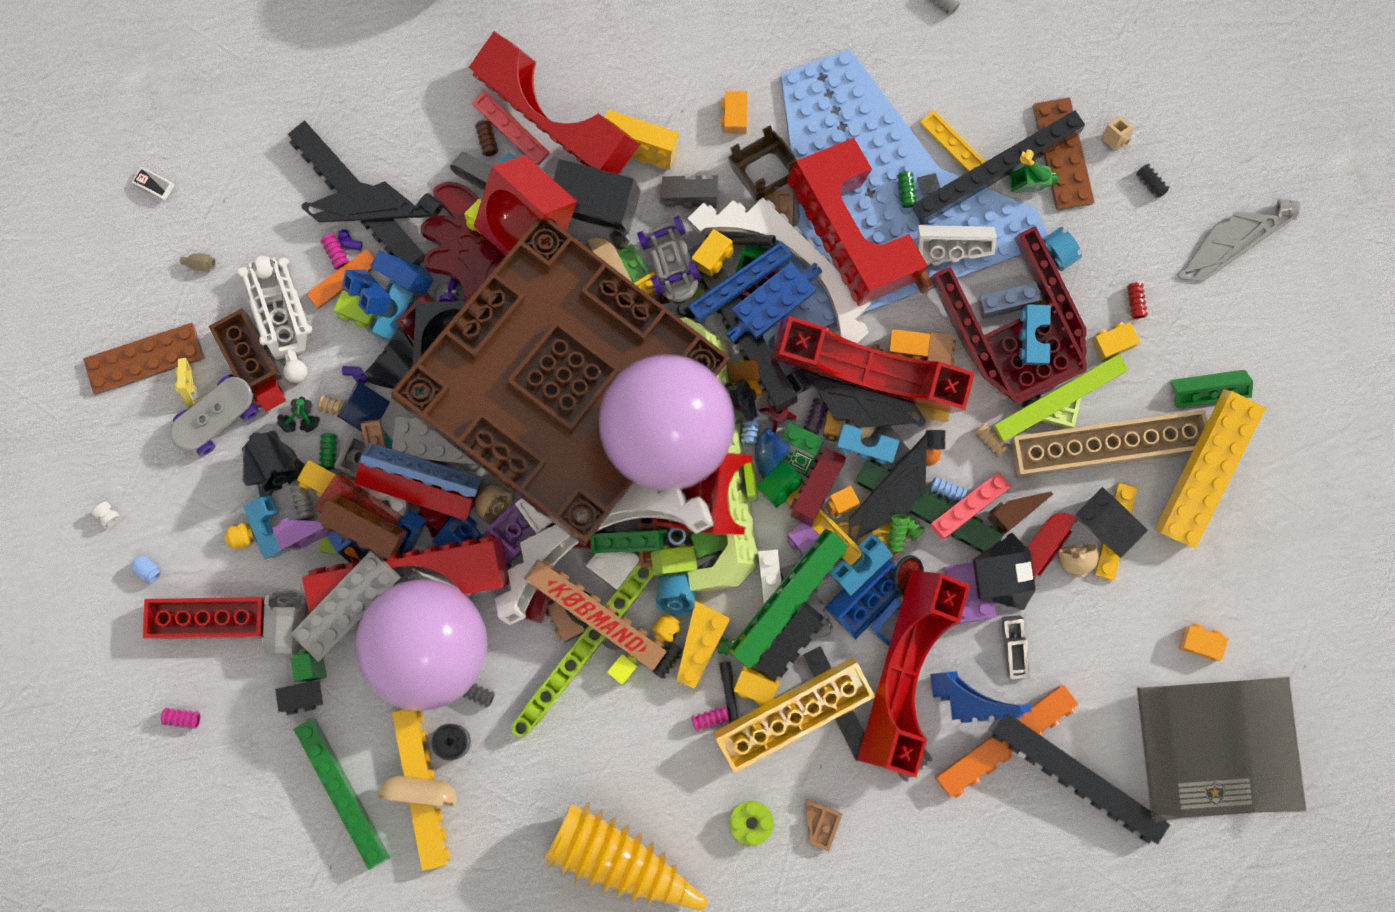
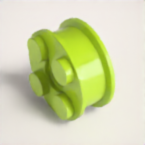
(764, 823)

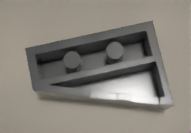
(689, 192)

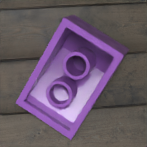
(512, 529)
(298, 534)
(974, 608)

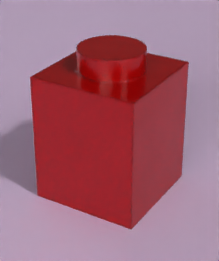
(269, 395)

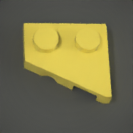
(185, 381)

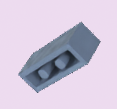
(1009, 300)

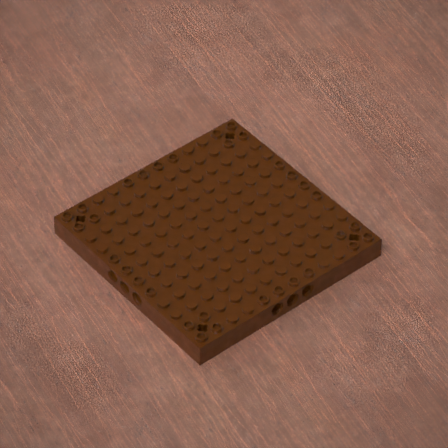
(529, 367)

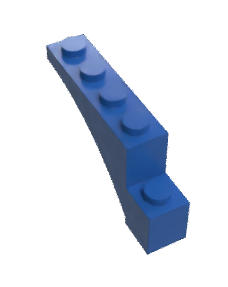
(969, 703)

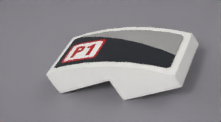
(153, 183)

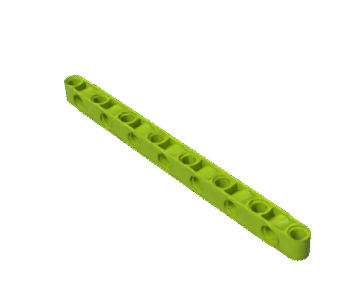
(584, 648)

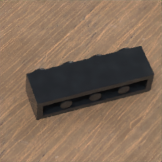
(790, 641)

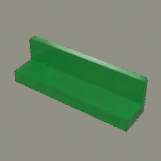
(1208, 388)
(628, 541)

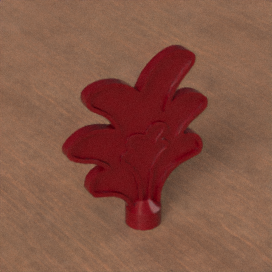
(462, 252)

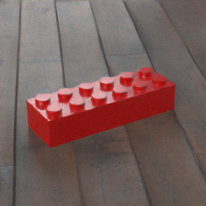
(415, 491)
(203, 618)

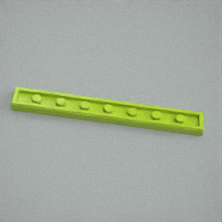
(1060, 398)

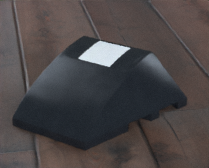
(1005, 573)

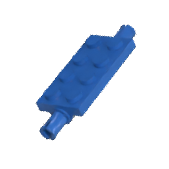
(773, 301)

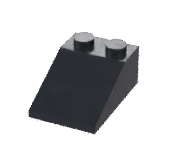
(1111, 522)

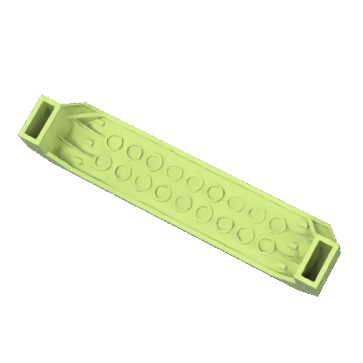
(741, 553)

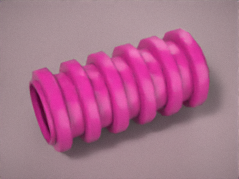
(334, 251)
(180, 717)
(710, 718)

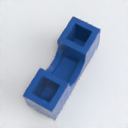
(372, 296)

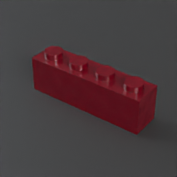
(817, 487)

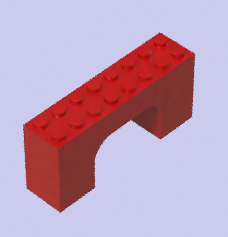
(864, 267)

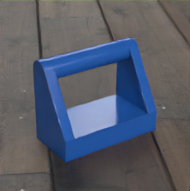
(882, 619)

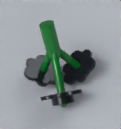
(300, 409)

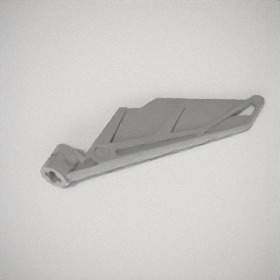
(1236, 237)

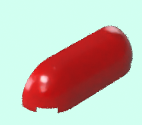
(1050, 540)

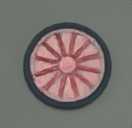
(903, 570)

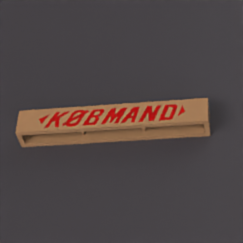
(594, 614)

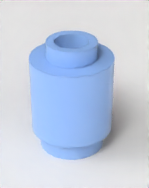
(145, 569)

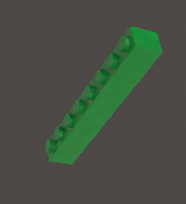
(788, 598)
(341, 793)

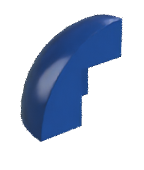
(769, 452)

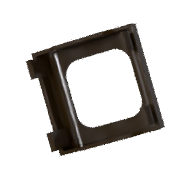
(768, 144)

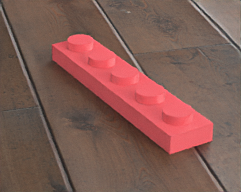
(510, 128)
(970, 506)

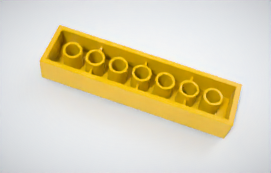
(1210, 468)
(793, 714)

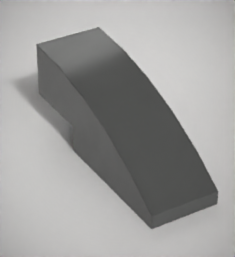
(1015, 647)

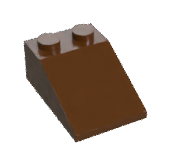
(1014, 511)

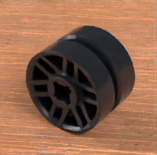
(456, 750)

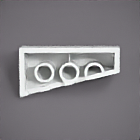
(953, 243)

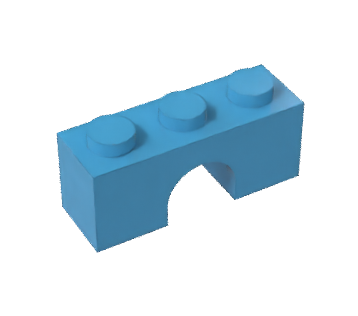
(400, 299)
(1033, 351)
(883, 449)
(259, 515)
(873, 557)

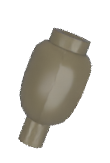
(199, 262)

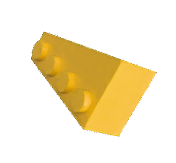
(701, 641)

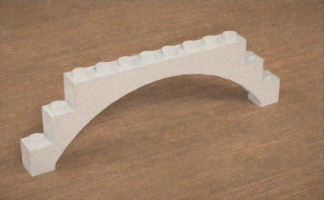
(765, 220)
(554, 542)

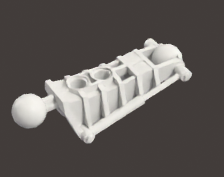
(263, 268)

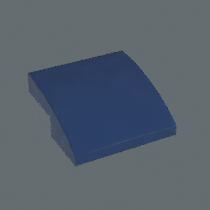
(362, 406)

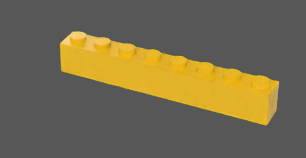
(415, 763)

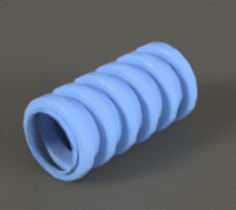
(750, 431)
(947, 489)
(676, 543)

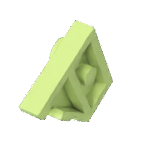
(1065, 417)

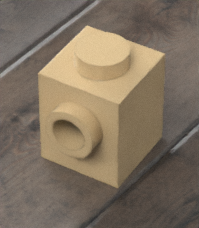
(1118, 133)

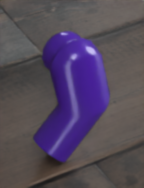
(347, 242)
(357, 373)

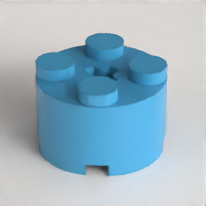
(1062, 248)
(675, 594)

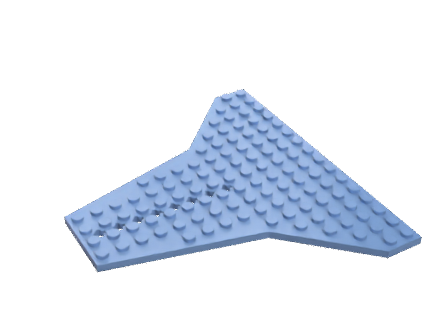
(889, 151)

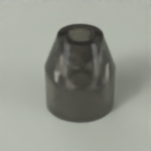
(619, 240)

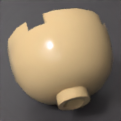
(492, 502)
(1079, 559)

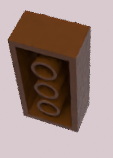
(242, 350)
(362, 526)

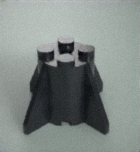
(393, 362)
(269, 463)

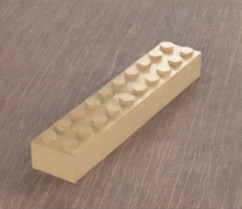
(1107, 443)

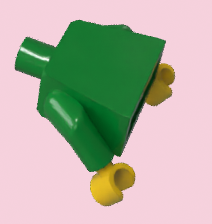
(1031, 176)

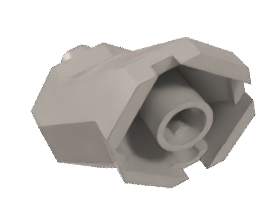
(281, 617)

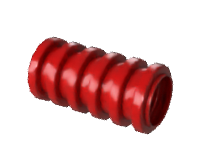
(1137, 300)

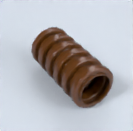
(486, 138)

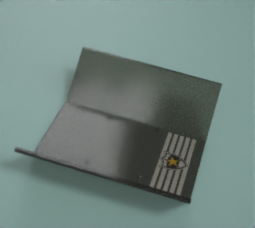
(1220, 748)

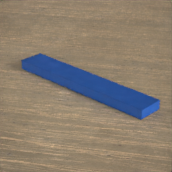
(740, 281)

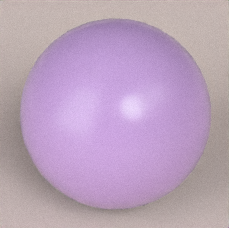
(666, 422)
(421, 645)

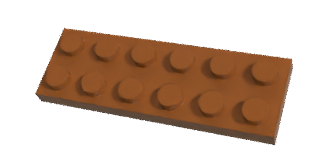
(1066, 160)
(143, 358)

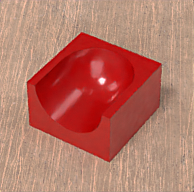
(515, 198)
(714, 493)

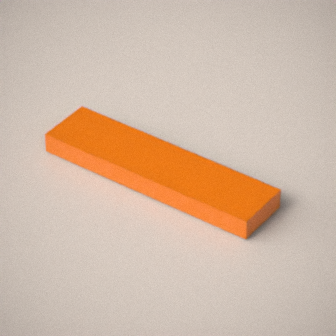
(332, 285)

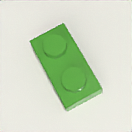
(633, 263)

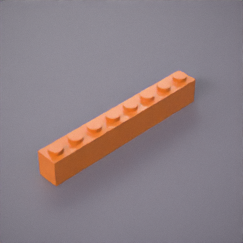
(991, 752)

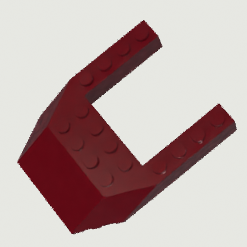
(998, 351)

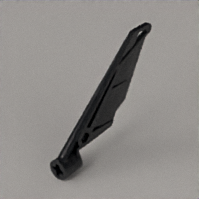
(371, 203)
(856, 403)
(899, 487)

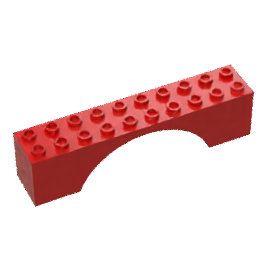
(511, 75)
(912, 379)
(470, 566)
(927, 611)

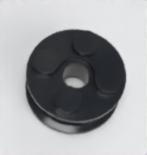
(742, 401)

